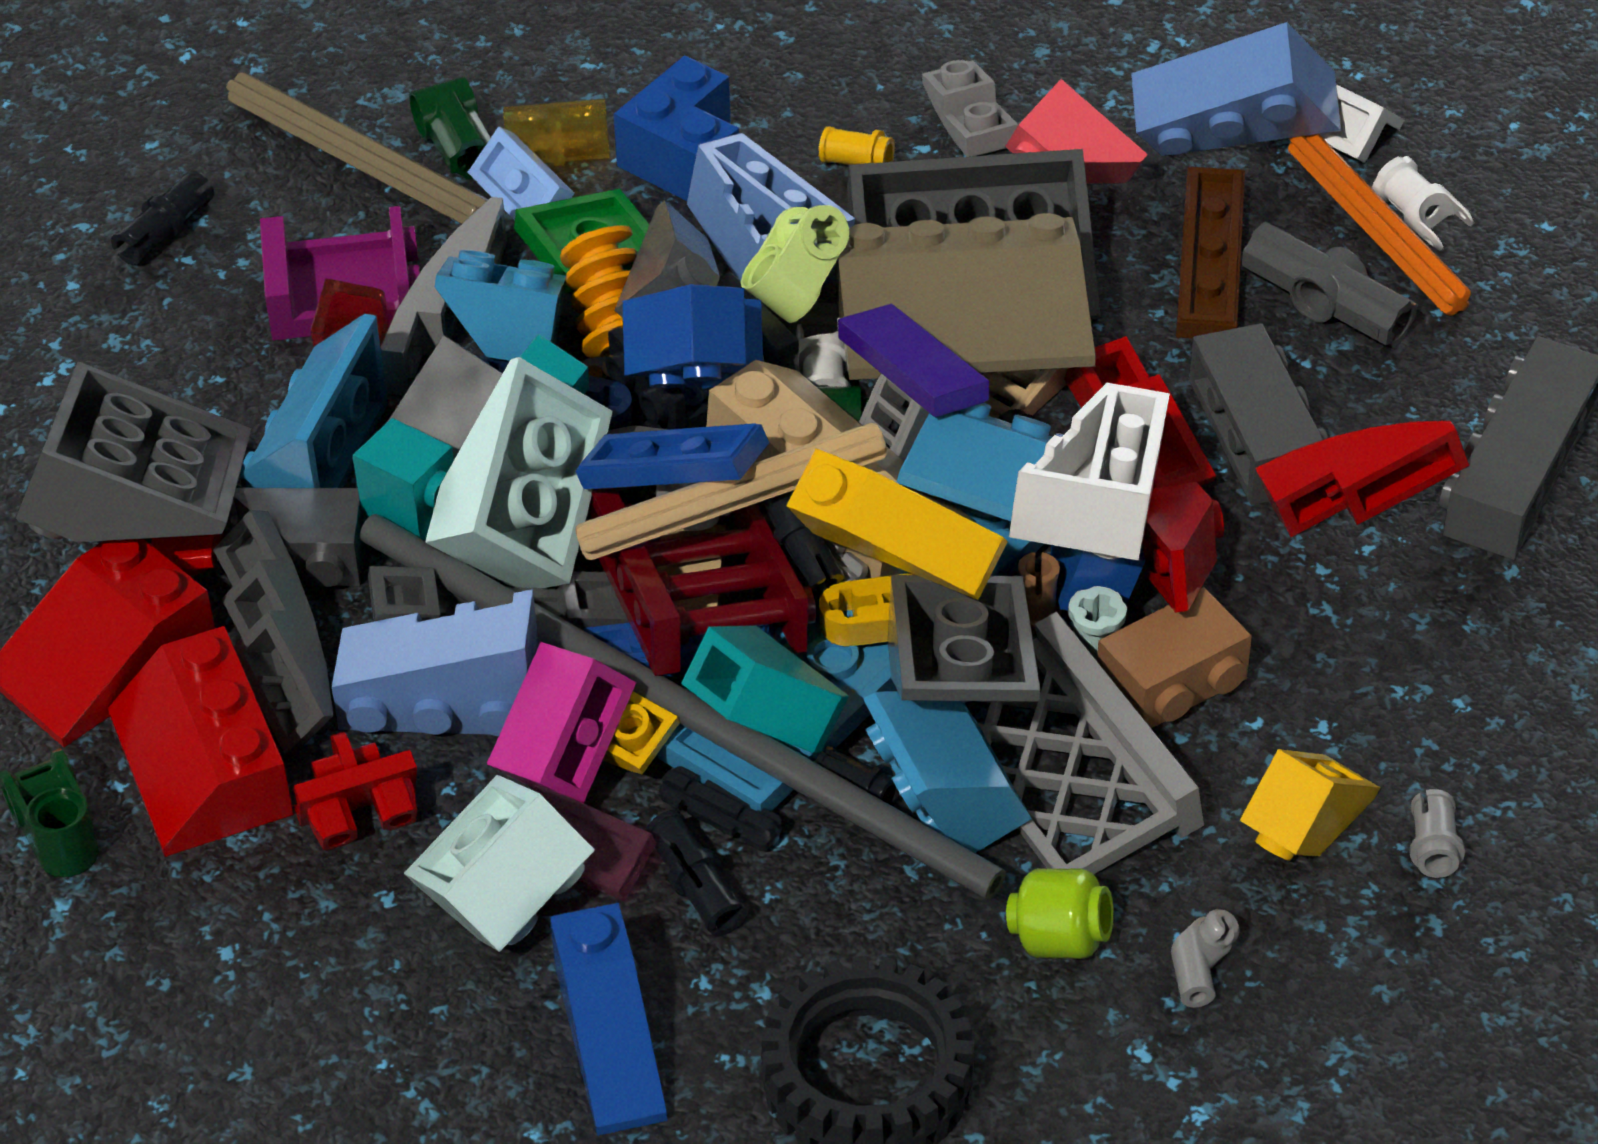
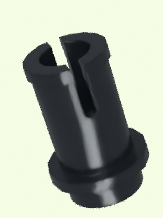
(871, 779)

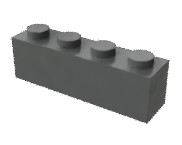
(1522, 447)

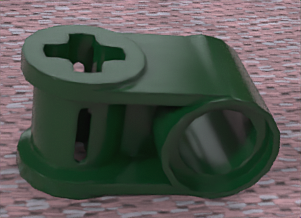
(52, 815)

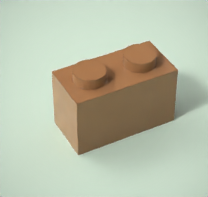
(1177, 658)

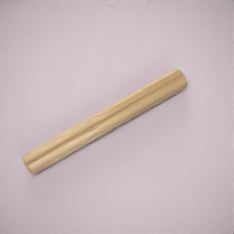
(715, 498)

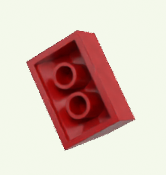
(199, 744)

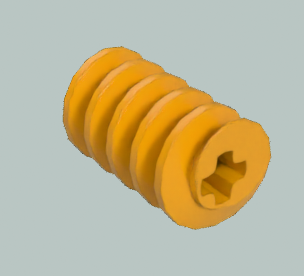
(598, 281)

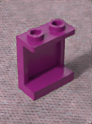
(298, 270)

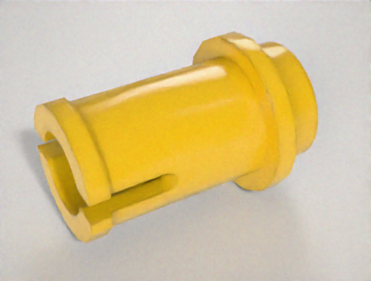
(855, 147)

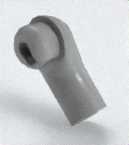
(1198, 951)

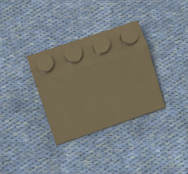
(982, 288)

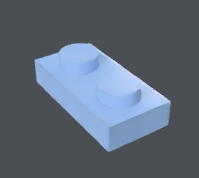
(516, 174)

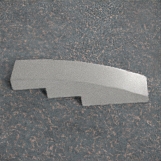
(423, 313)

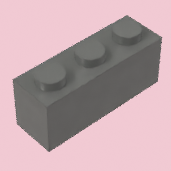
(1250, 401)

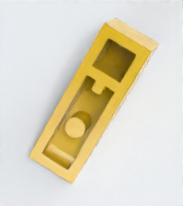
(894, 524)

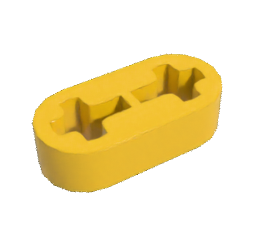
(870, 607)

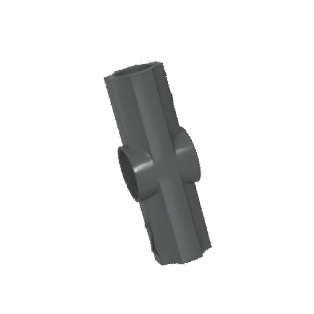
(1329, 284)

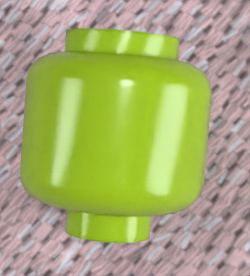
(1060, 913)

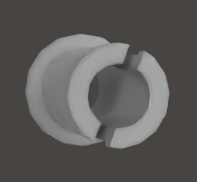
(1436, 845)

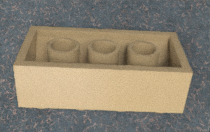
(792, 417)

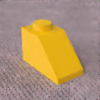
(1305, 803)

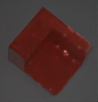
(342, 304)

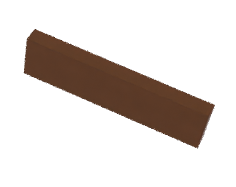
(1210, 251)

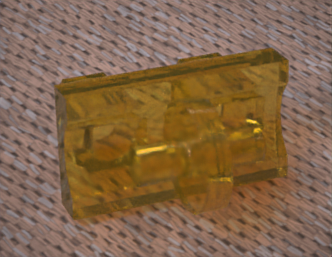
(561, 129)

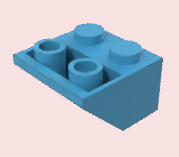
(502, 303)
(945, 768)

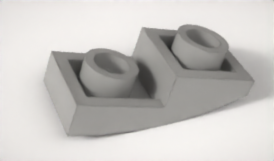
(968, 107)

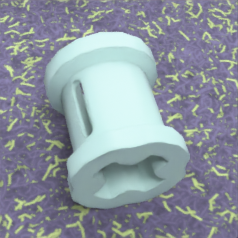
(1096, 614)

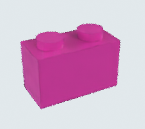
(561, 722)

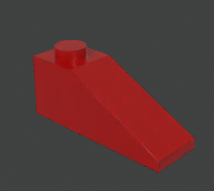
(1181, 541)

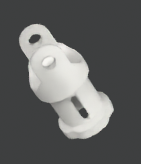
(1417, 199)
(822, 359)

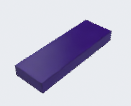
(913, 360)

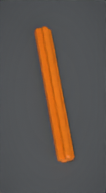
(1381, 223)

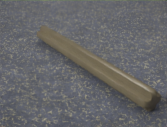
(354, 148)

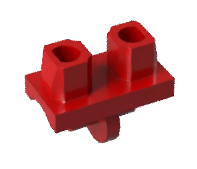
(354, 781)

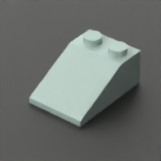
(514, 483)

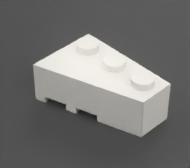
(1095, 478)

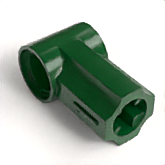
(452, 121)

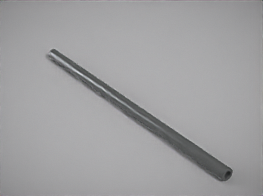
(747, 744)

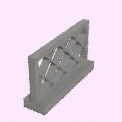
(1117, 735)

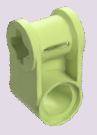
(795, 261)

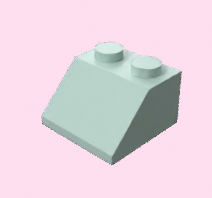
(501, 862)

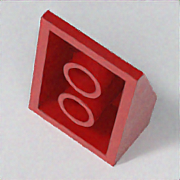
(98, 634)

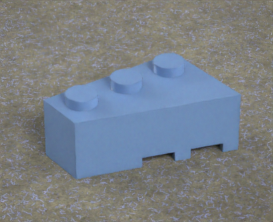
(1236, 94)

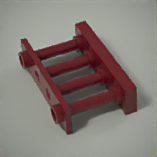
(649, 593)

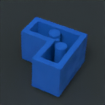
(668, 120)
(691, 335)

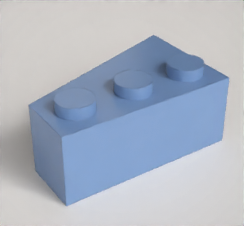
(741, 192)
(436, 672)

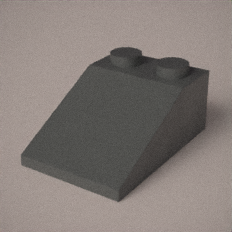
(959, 645)

